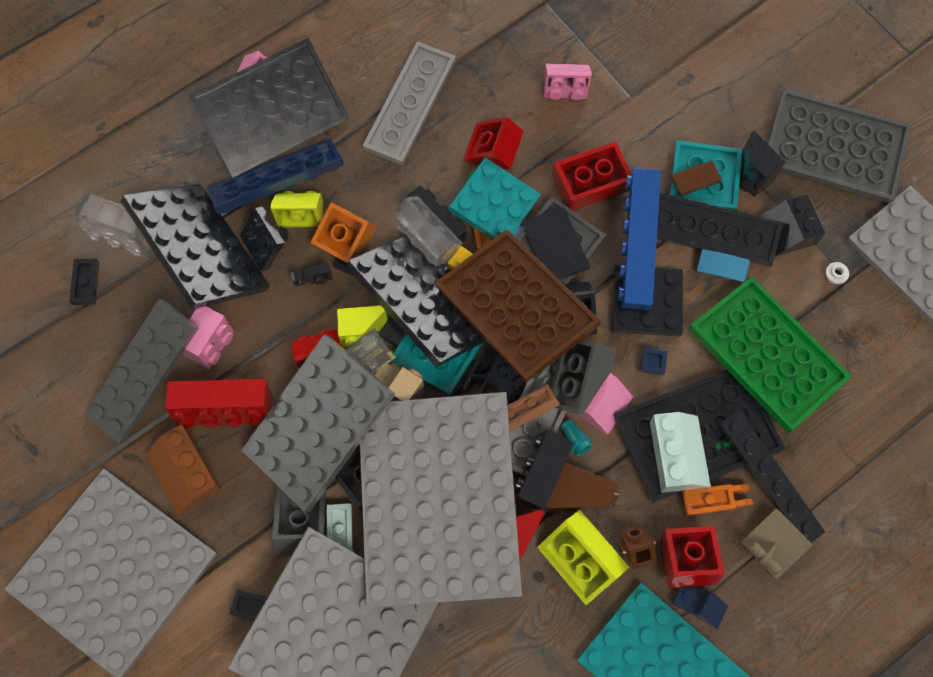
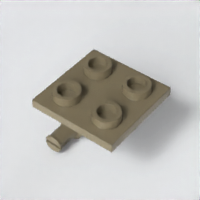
(776, 543)

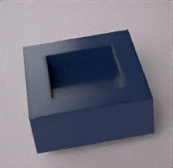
(654, 361)

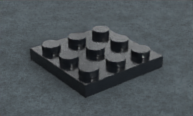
(664, 316)

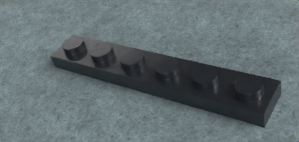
(770, 475)

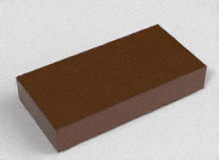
(695, 178)

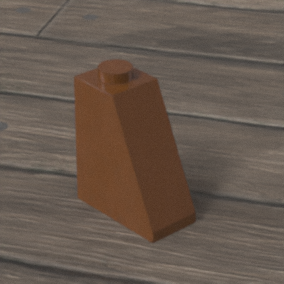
(581, 491)

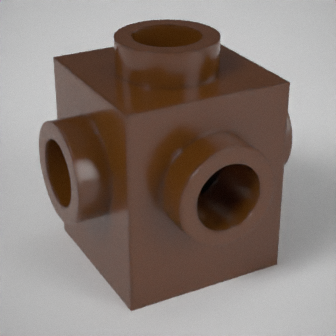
(638, 547)

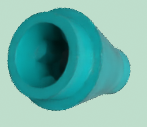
(581, 440)

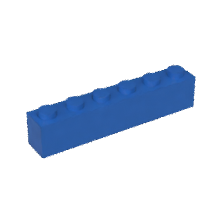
(641, 239)

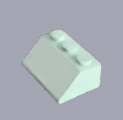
(679, 452)

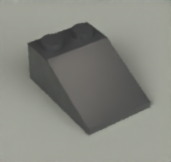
(581, 375)
(292, 522)

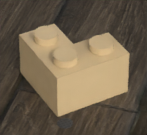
(404, 383)

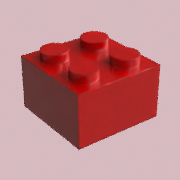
(691, 557)

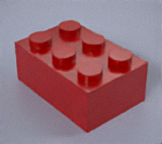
(591, 176)

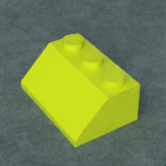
(583, 557)

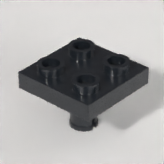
(263, 238)

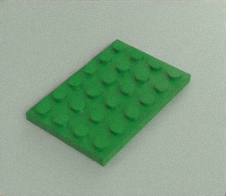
(770, 354)

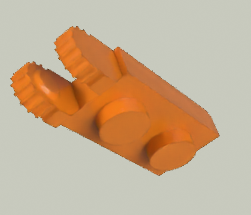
(714, 499)

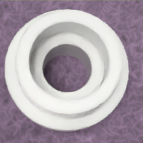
(832, 277)

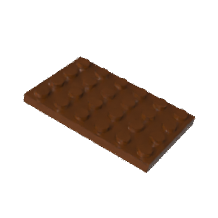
(517, 305)

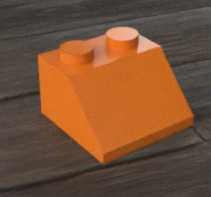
(343, 233)

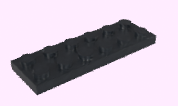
(718, 229)

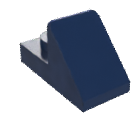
(701, 605)

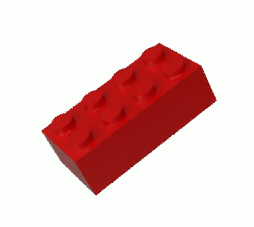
(218, 402)

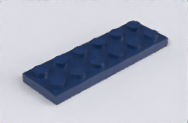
(275, 176)

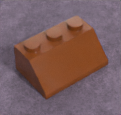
(182, 470)

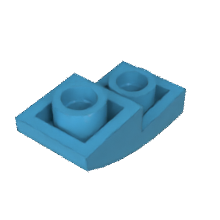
(723, 265)

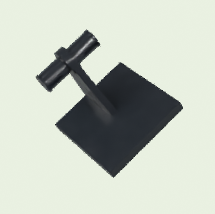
(498, 379)

